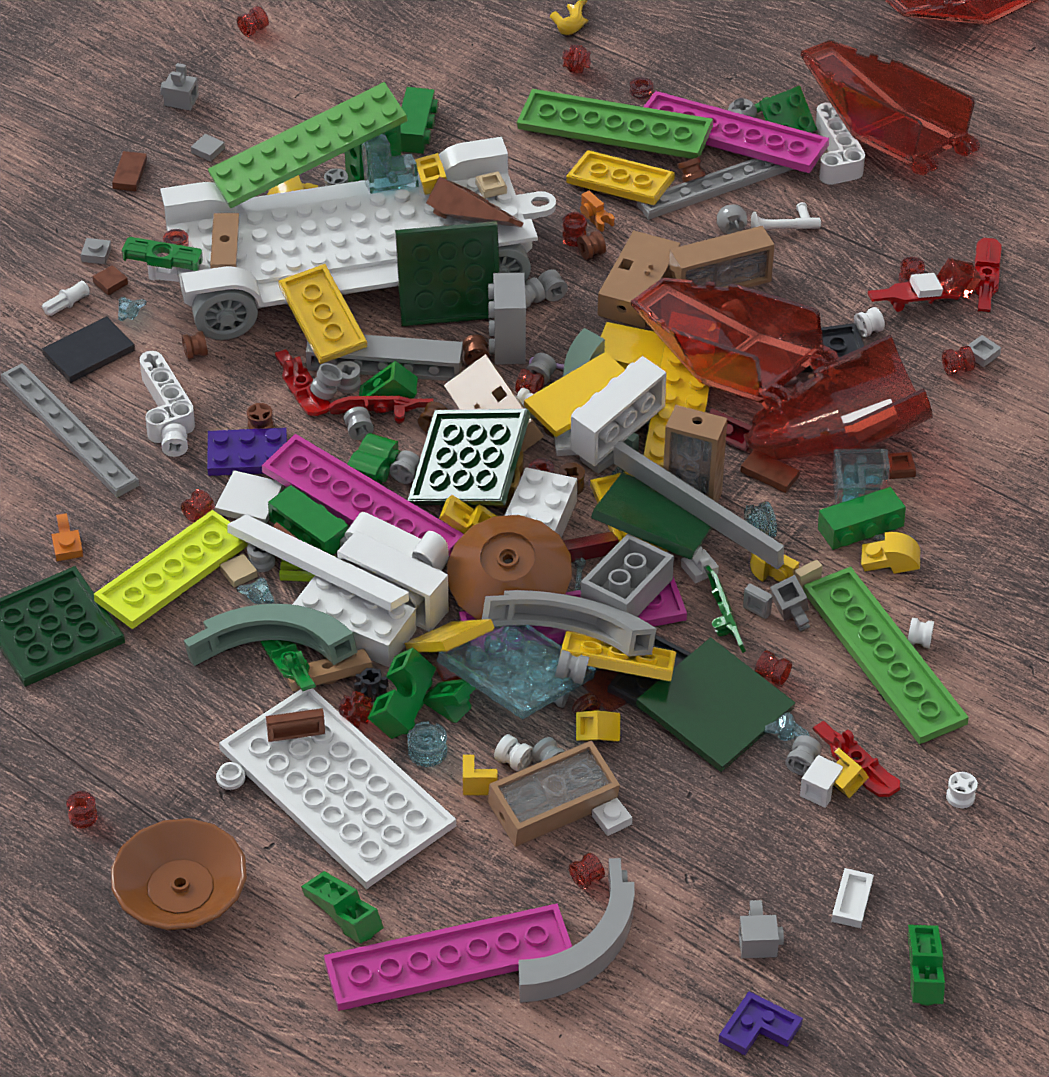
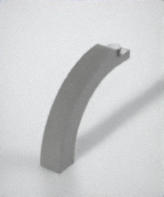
(574, 614)
(576, 966)

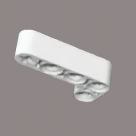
(845, 154)
(168, 394)
(429, 550)

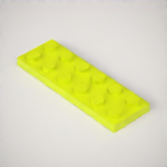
(170, 570)

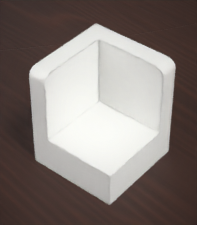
(819, 779)

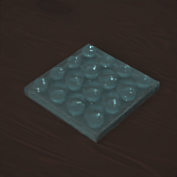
(513, 668)

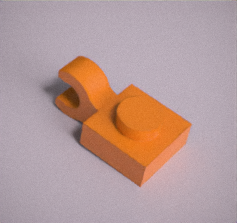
(594, 211)
(66, 542)

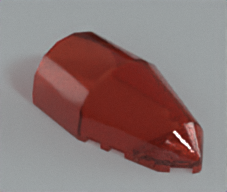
(812, 417)

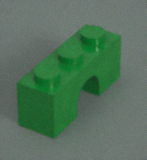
(397, 709)

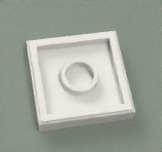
(248, 496)

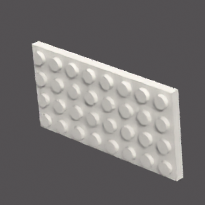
(341, 790)

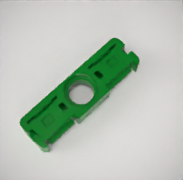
(146, 251)

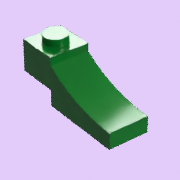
(344, 906)
(926, 964)

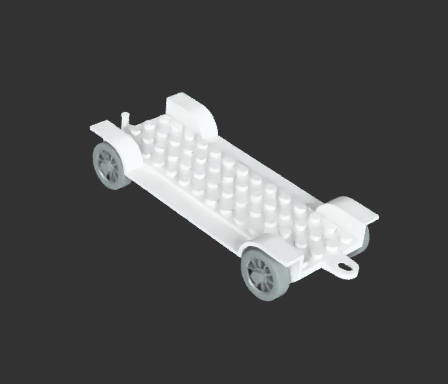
(330, 227)

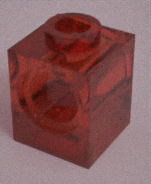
(958, 277)

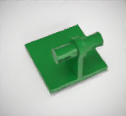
(788, 110)

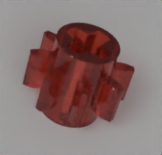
(576, 59)
(355, 708)

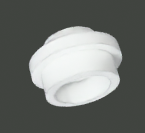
(230, 776)

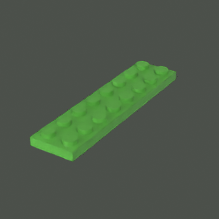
(615, 124)
(307, 145)
(885, 655)

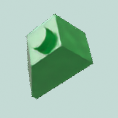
(391, 381)

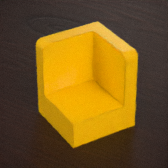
(597, 726)
(852, 774)
(476, 780)

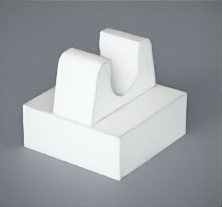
(695, 567)

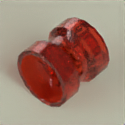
(252, 21)
(573, 225)
(958, 360)
(771, 667)

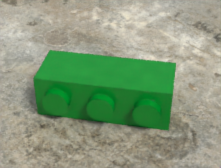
(419, 107)
(861, 518)
(307, 520)

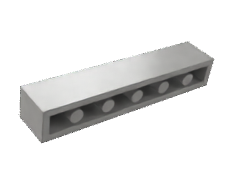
(422, 357)

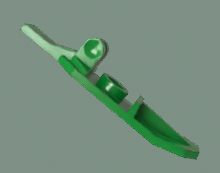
(726, 623)
(289, 662)

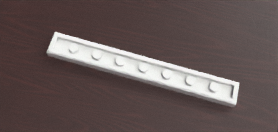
(318, 562)

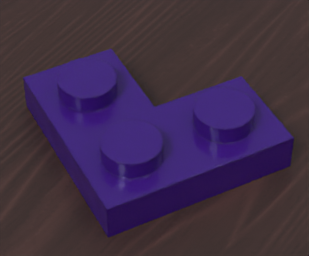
(758, 1017)

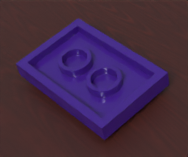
(242, 449)

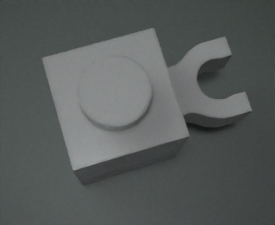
(180, 90)
(759, 933)

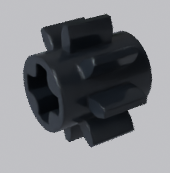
(371, 683)

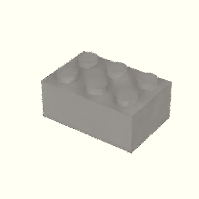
(509, 318)
(629, 576)

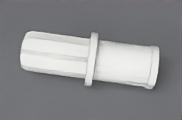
(66, 298)

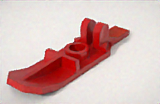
(987, 262)
(902, 294)
(293, 374)
(379, 404)
(879, 781)

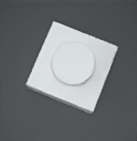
(612, 816)

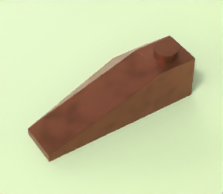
(464, 204)

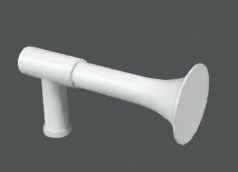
(803, 222)

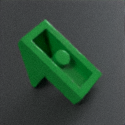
(450, 699)

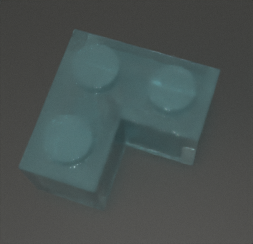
(385, 172)
(859, 471)

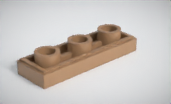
(224, 240)
(326, 673)

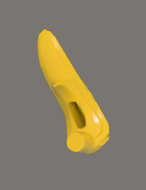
(573, 23)

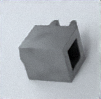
(791, 601)

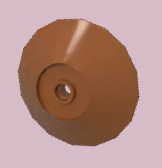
(478, 559)
(175, 855)

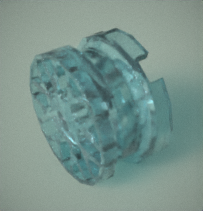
(762, 518)
(427, 744)

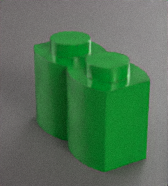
(375, 457)

